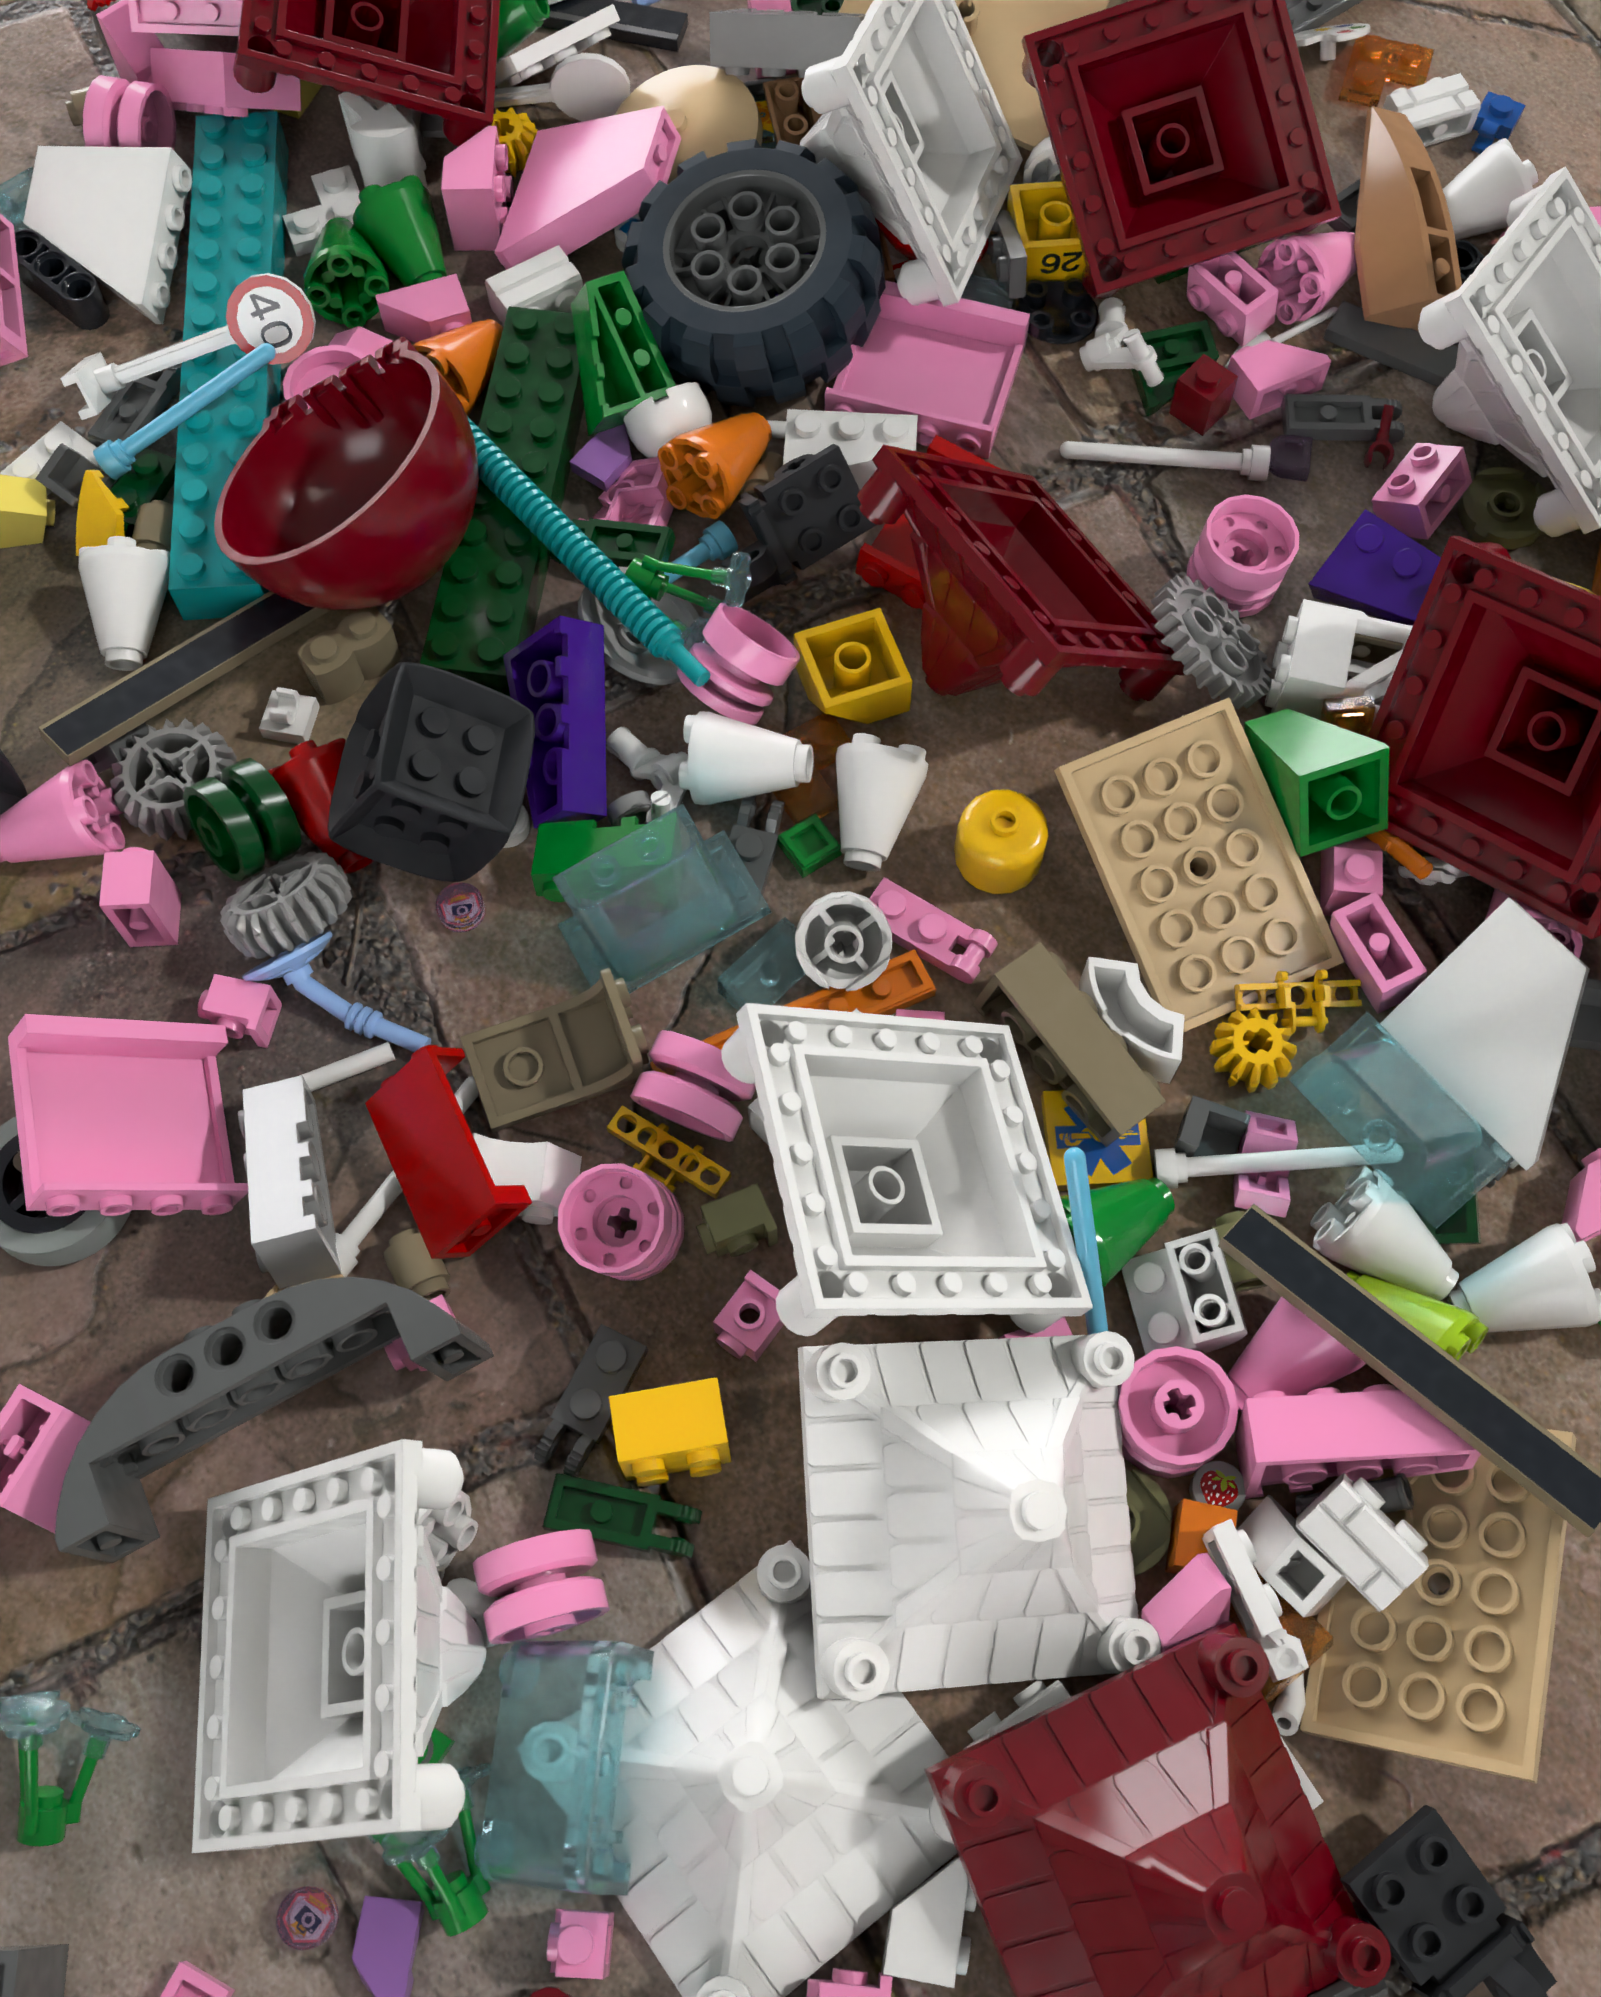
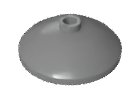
(623, 650)

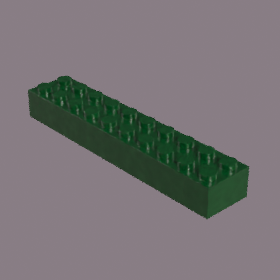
(500, 568)

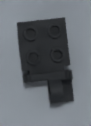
(801, 517)
(1443, 1915)

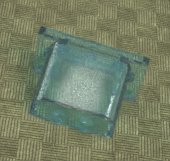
(656, 900)
(1401, 1120)

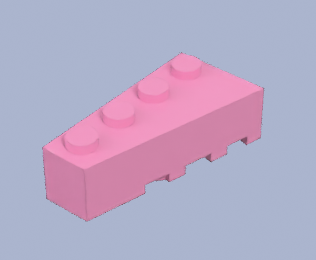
(207, 84)
(1338, 1433)

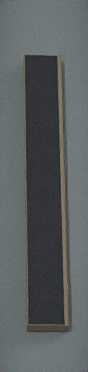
(174, 676)
(1419, 1368)

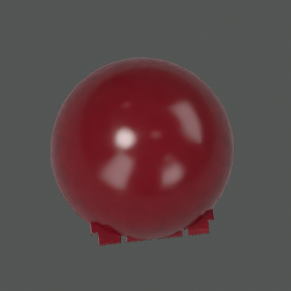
(357, 489)

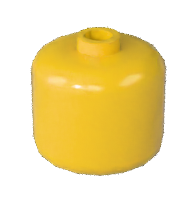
(1001, 841)

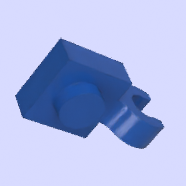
(1496, 120)

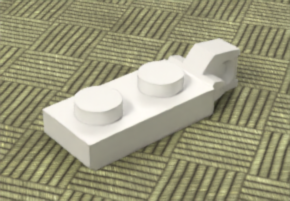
(1253, 1602)

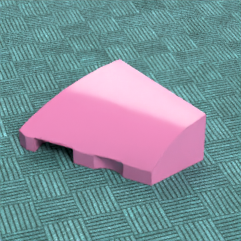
(637, 496)

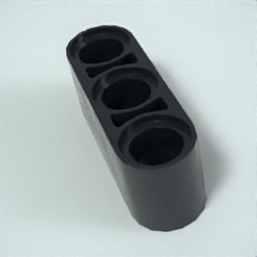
(60, 280)

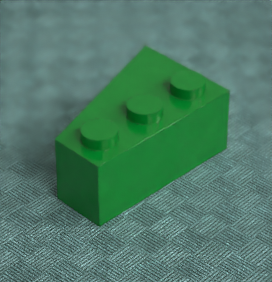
(615, 352)
(568, 843)

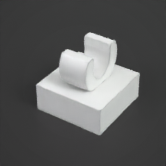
(289, 716)

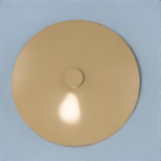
(704, 108)

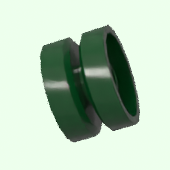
(242, 819)

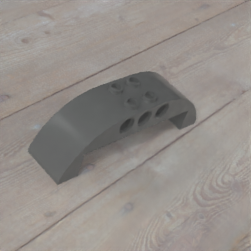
(227, 1378)

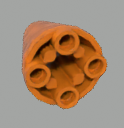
(465, 358)
(713, 462)

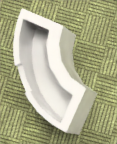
(1125, 1006)
(538, 1165)

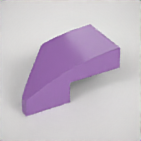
(603, 457)
(387, 1945)

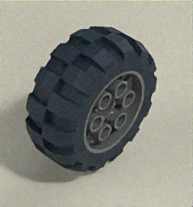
(783, 209)

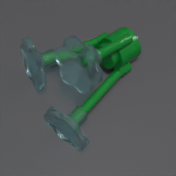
(736, 579)
(28, 1717)
(453, 1897)

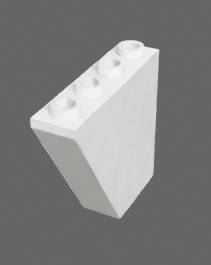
(114, 216)
(1498, 1026)

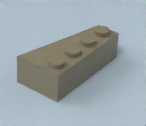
(1071, 1043)

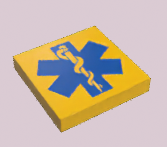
(1120, 1162)

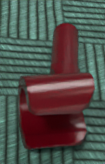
(1382, 439)

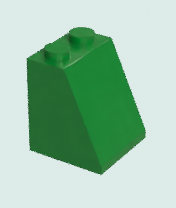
(1321, 778)

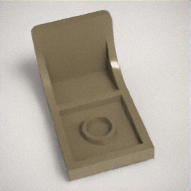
(557, 1054)

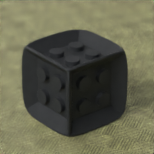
(432, 774)

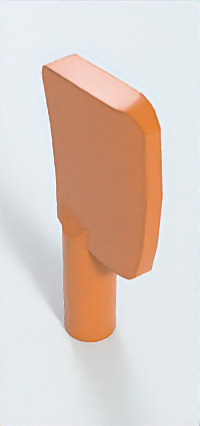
(1403, 853)

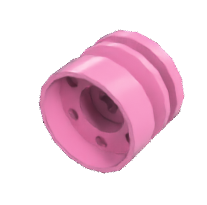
(1245, 552)
(741, 661)
(593, 1216)

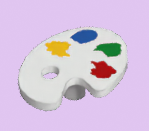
(1329, 36)

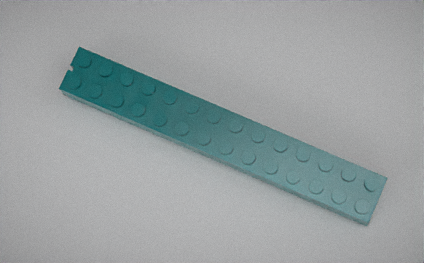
(232, 235)

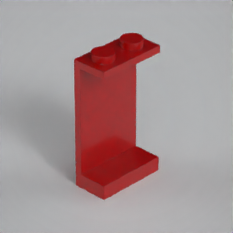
(891, 557)
(439, 1158)

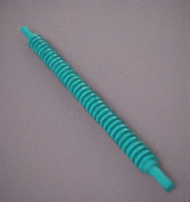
(584, 558)

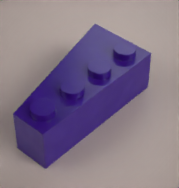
(1377, 572)
(563, 683)

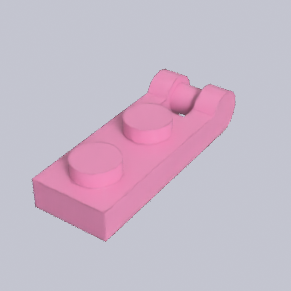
(932, 932)

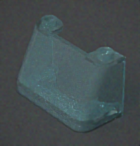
(559, 1765)

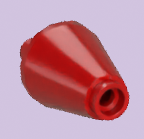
(309, 786)

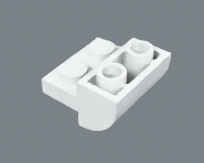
(382, 141)
(1185, 1295)

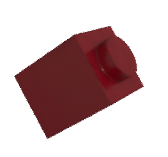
(1203, 394)

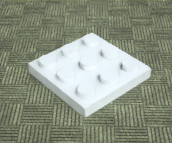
(555, 48)

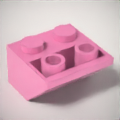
(477, 191)
(35, 1454)

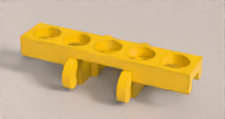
(1324, 998)
(650, 1152)

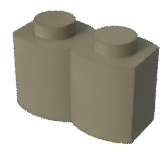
(350, 654)

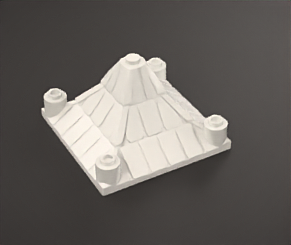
(918, 136)
(1532, 350)
(907, 1168)
(968, 1513)
(329, 1655)
(756, 1810)

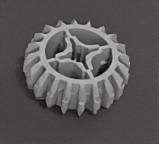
(183, 755)
(286, 905)

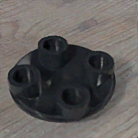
(1058, 310)

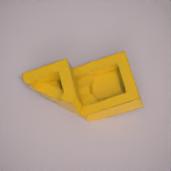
(98, 512)

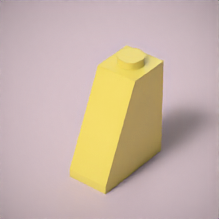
(24, 511)

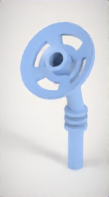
(296, 970)

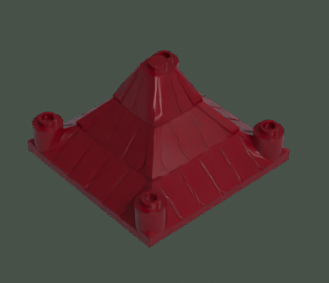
(396, 51)
(1179, 133)
(1010, 581)
(1502, 732)
(1155, 1841)

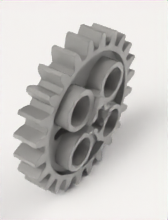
(1211, 642)

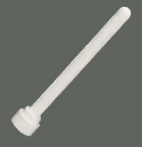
(1250, 462)
(1176, 1167)
(360, 1226)

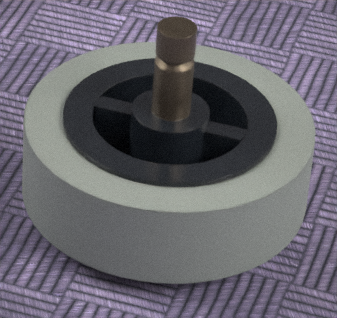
(35, 1234)

